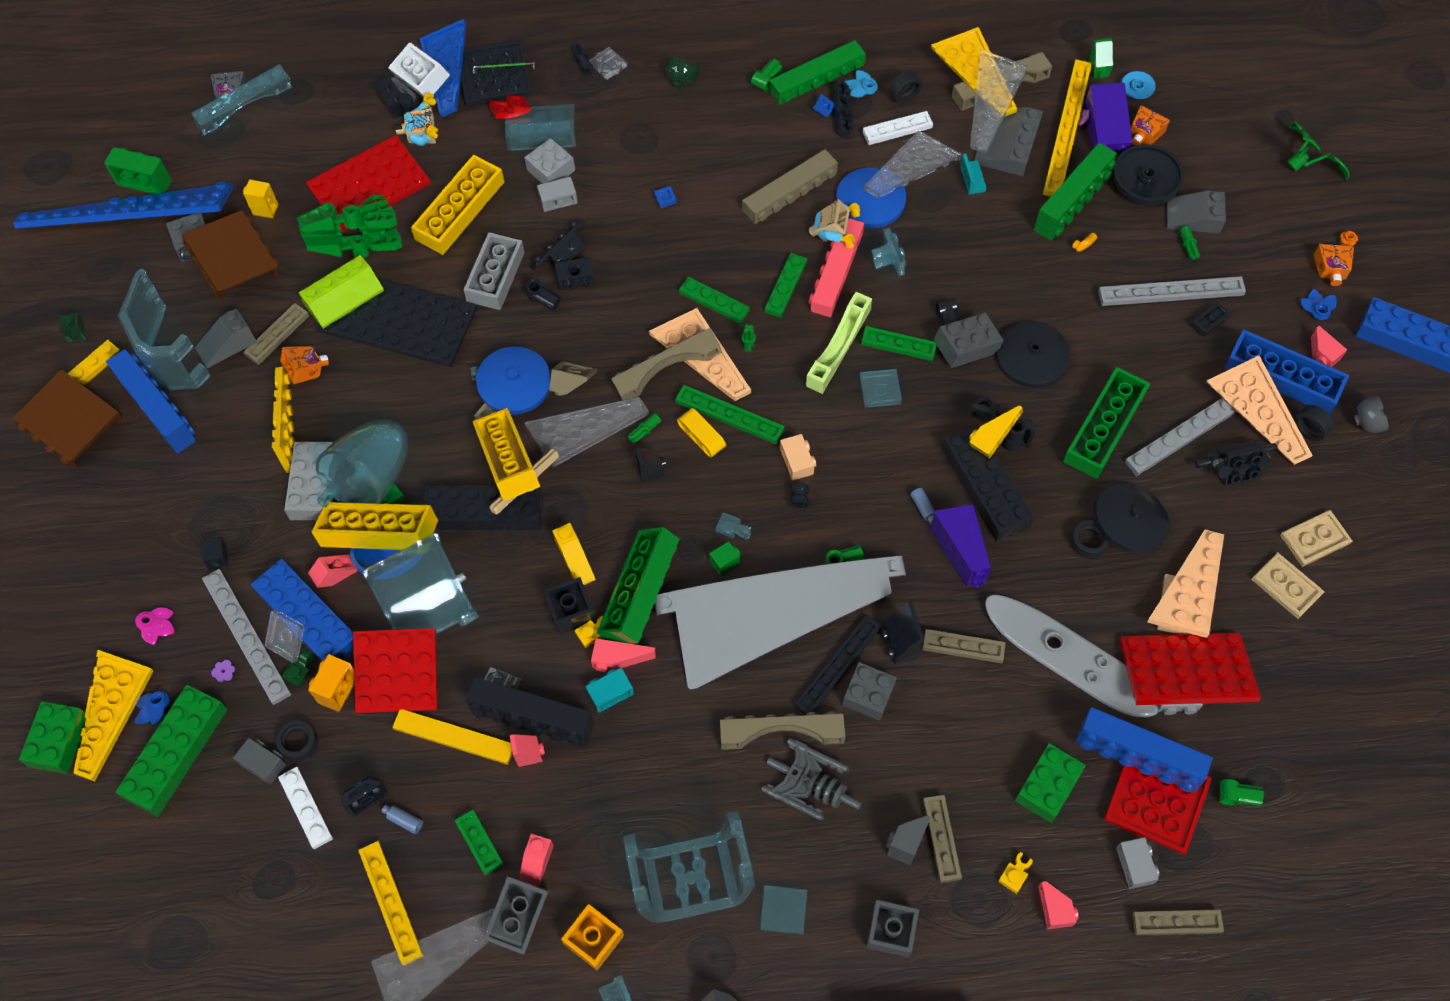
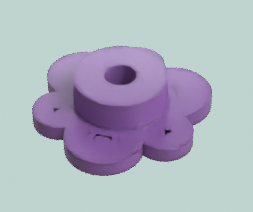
(1084, 116)
(220, 667)

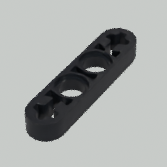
(842, 86)

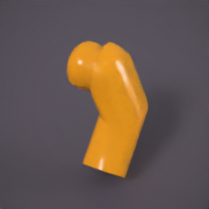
(1089, 240)

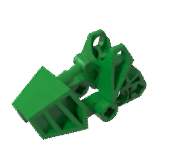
(323, 233)

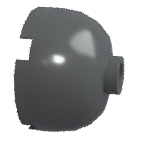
(1371, 415)

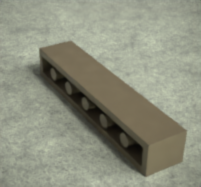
(789, 186)

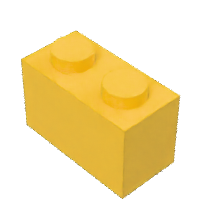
(260, 198)

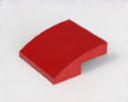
(512, 108)

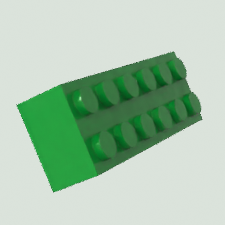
(1075, 191)
(1106, 422)
(638, 586)
(171, 750)

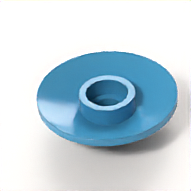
(1139, 85)

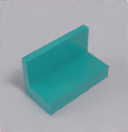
(972, 176)

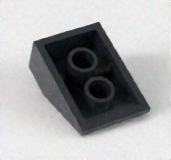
(903, 634)

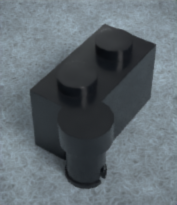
(393, 98)

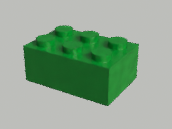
(138, 171)
(53, 738)
(1050, 783)

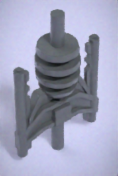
(805, 778)

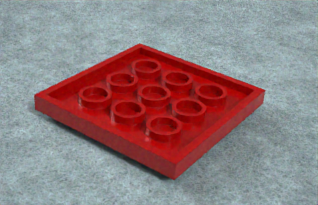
(395, 670)
(1156, 809)

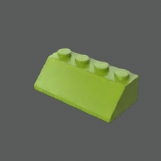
(341, 291)

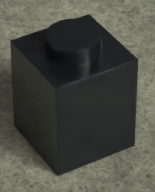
(214, 553)

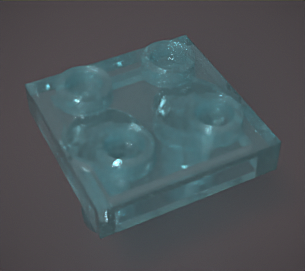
(890, 253)

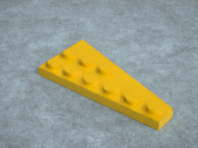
(963, 57)
(283, 425)
(109, 705)

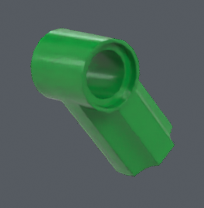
(761, 78)
(850, 554)
(1234, 793)

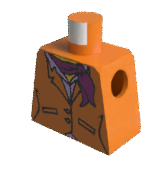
(1147, 127)
(1334, 262)
(302, 363)

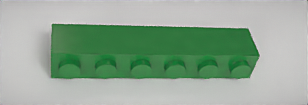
(817, 72)

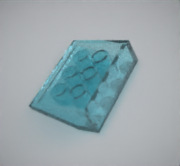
(540, 125)

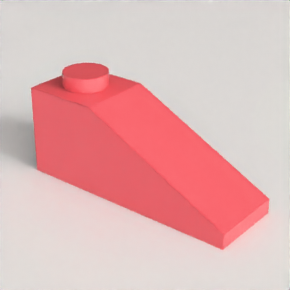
(617, 655)

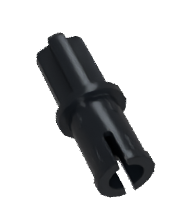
(582, 59)

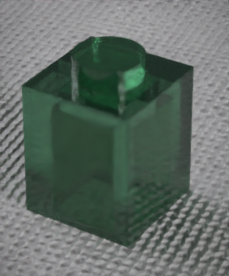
(72, 327)

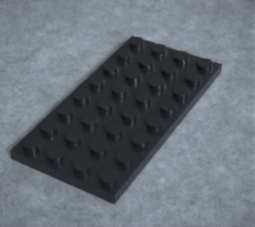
(408, 323)

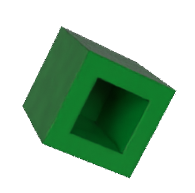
(725, 558)

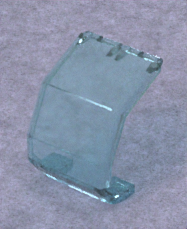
(141, 320)
(420, 588)

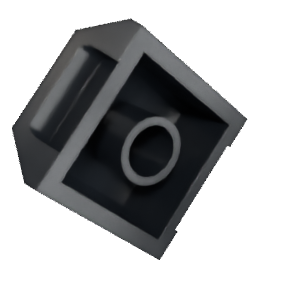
(363, 795)

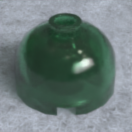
(681, 73)

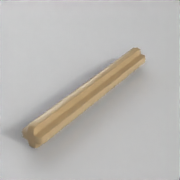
(539, 467)

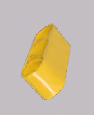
(701, 432)

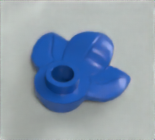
(1318, 305)
(151, 707)

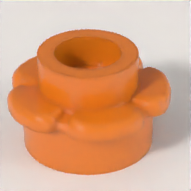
(1348, 238)

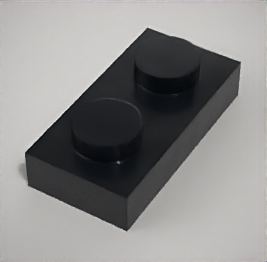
(1211, 319)

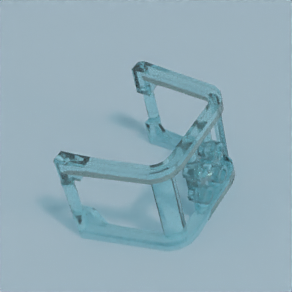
(656, 913)

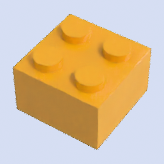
(332, 683)
(592, 937)

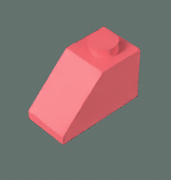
(1326, 348)
(331, 570)
(526, 749)
(535, 859)
(1057, 907)

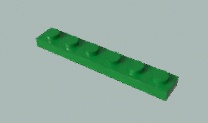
(730, 414)

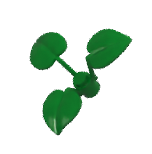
(1300, 158)

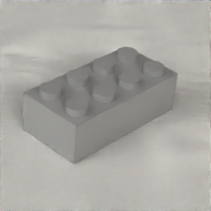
(494, 271)
(304, 483)

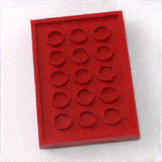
(381, 170)
(1189, 669)

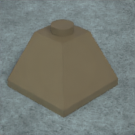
(568, 376)

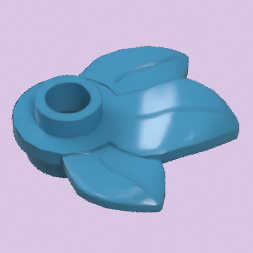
(862, 85)

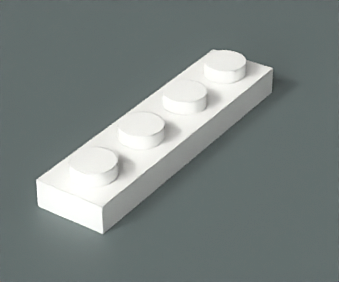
(897, 128)
(305, 808)

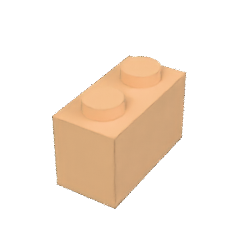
(797, 457)

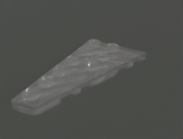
(995, 90)
(913, 161)
(583, 428)
(442, 956)

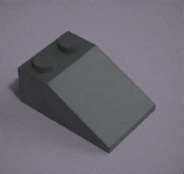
(1199, 211)
(225, 339)
(516, 914)

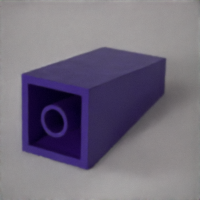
(1109, 116)
(963, 543)

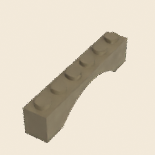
(1038, 69)
(699, 347)
(824, 728)

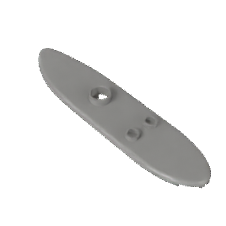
(1074, 660)

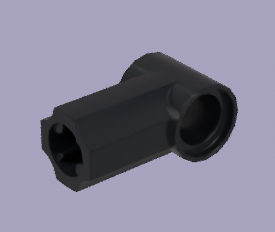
(542, 295)
(947, 311)

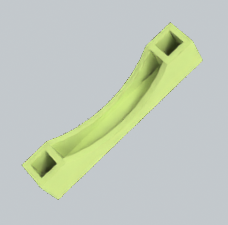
(828, 362)

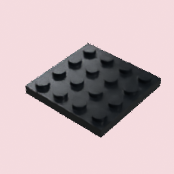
(494, 82)

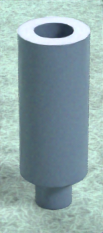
(923, 504)
(402, 818)

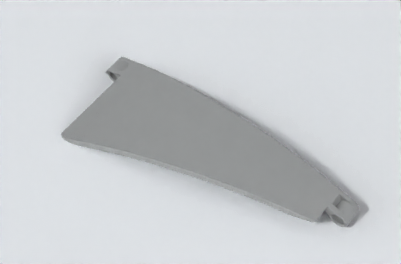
(750, 616)

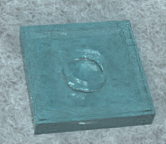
(880, 388)
(783, 910)

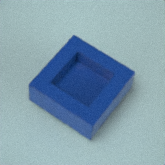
(823, 105)
(665, 197)

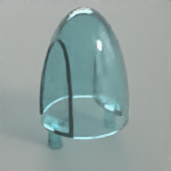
(363, 463)

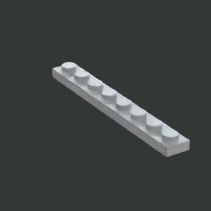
(1171, 291)
(1180, 436)
(246, 637)

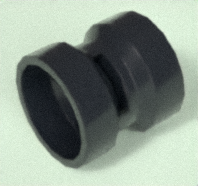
(799, 495)

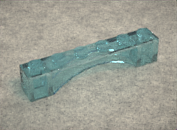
(216, 112)

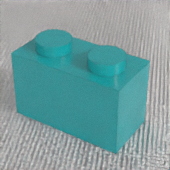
(609, 689)

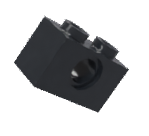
(580, 268)

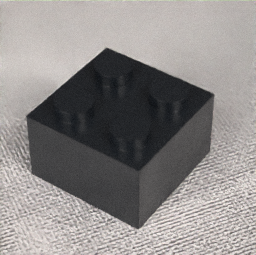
(569, 604)

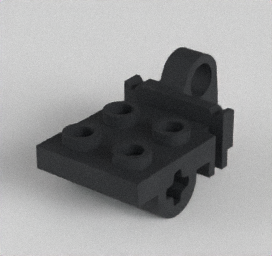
(1021, 432)

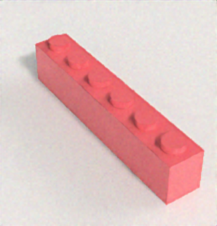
(835, 271)

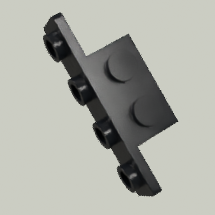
(565, 249)

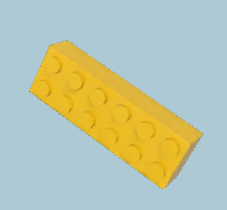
(457, 204)
(506, 454)
(373, 525)

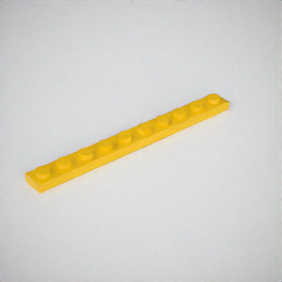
(1067, 127)

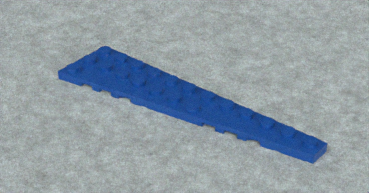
(171, 203)

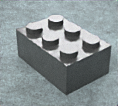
(968, 340)

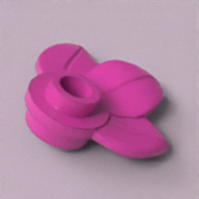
(157, 626)

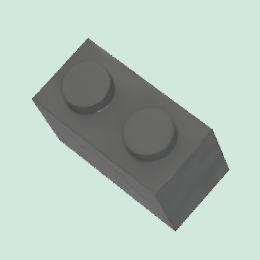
(259, 760)

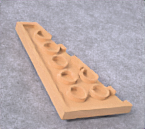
(717, 370)
(1256, 399)
(1191, 595)

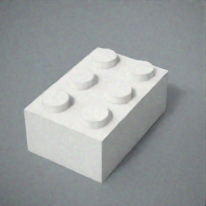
(418, 70)

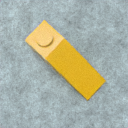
(991, 434)
(573, 553)

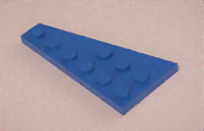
(447, 49)

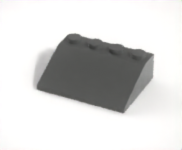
(1012, 142)

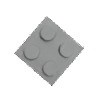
(549, 162)

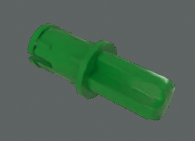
(1189, 242)
(748, 338)
(644, 428)

